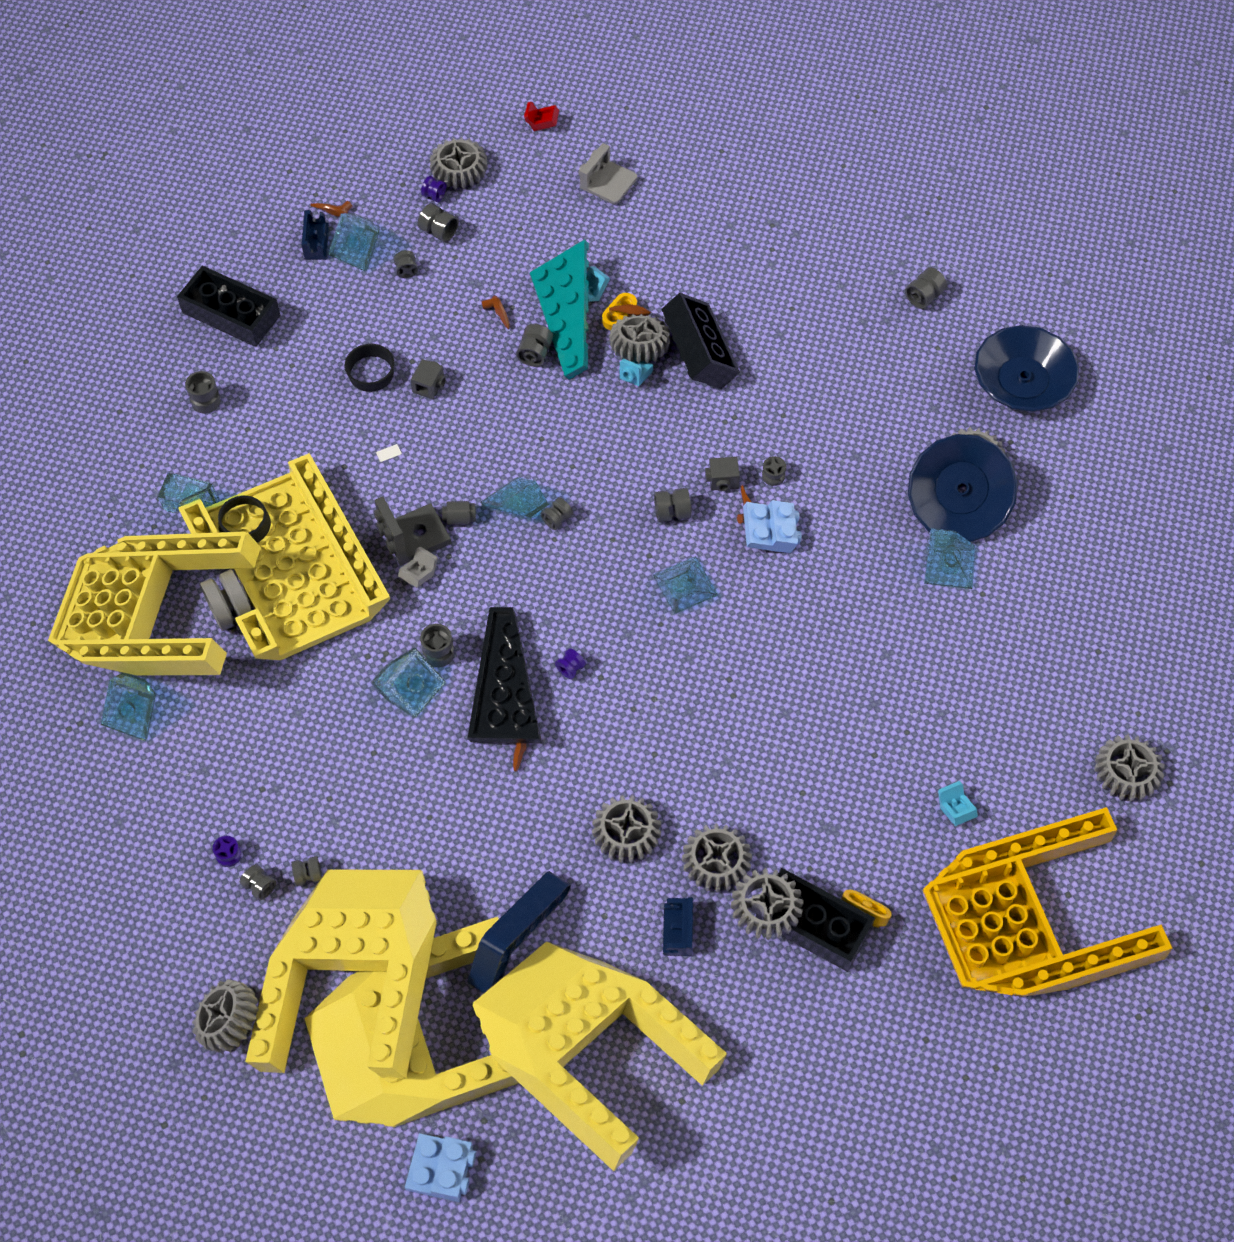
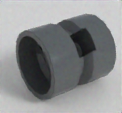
(437, 222)
(926, 288)
(534, 345)
(202, 392)
(672, 504)
(437, 645)

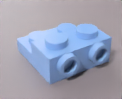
(771, 526)
(440, 1167)

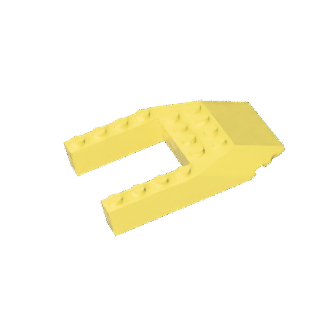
(119, 595)
(352, 925)
(556, 1008)
(343, 1036)

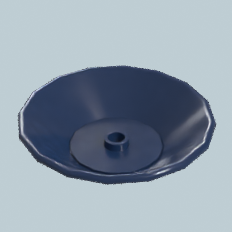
(1030, 353)
(979, 466)

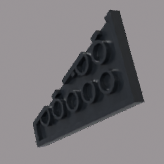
(503, 695)

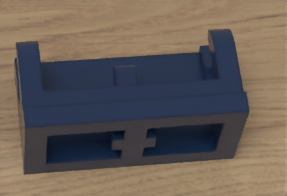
(315, 236)
(678, 927)

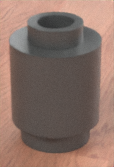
(459, 512)

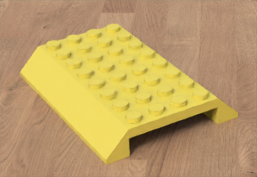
(310, 565)

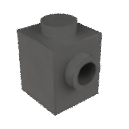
(428, 379)
(723, 473)

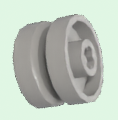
(223, 601)

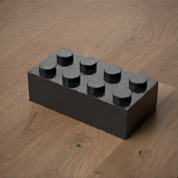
(229, 306)
(700, 341)
(827, 924)

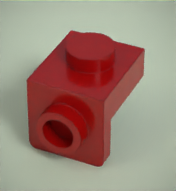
(542, 117)

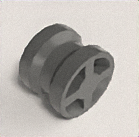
(405, 264)
(776, 465)

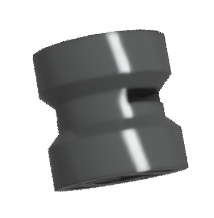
(556, 513)
(300, 871)
(258, 882)

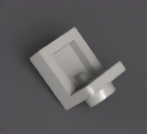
(420, 568)

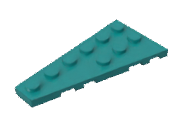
(564, 302)

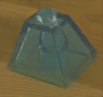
(354, 240)
(182, 490)
(518, 497)
(949, 559)
(685, 585)
(409, 682)
(129, 705)

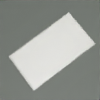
(388, 453)

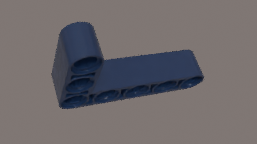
(513, 928)

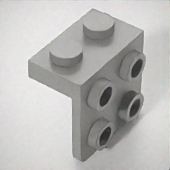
(605, 177)

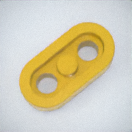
(621, 299)
(869, 906)

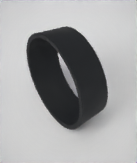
(364, 351)
(257, 534)

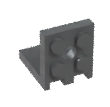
(401, 530)

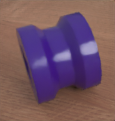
(433, 189)
(570, 663)
(224, 845)

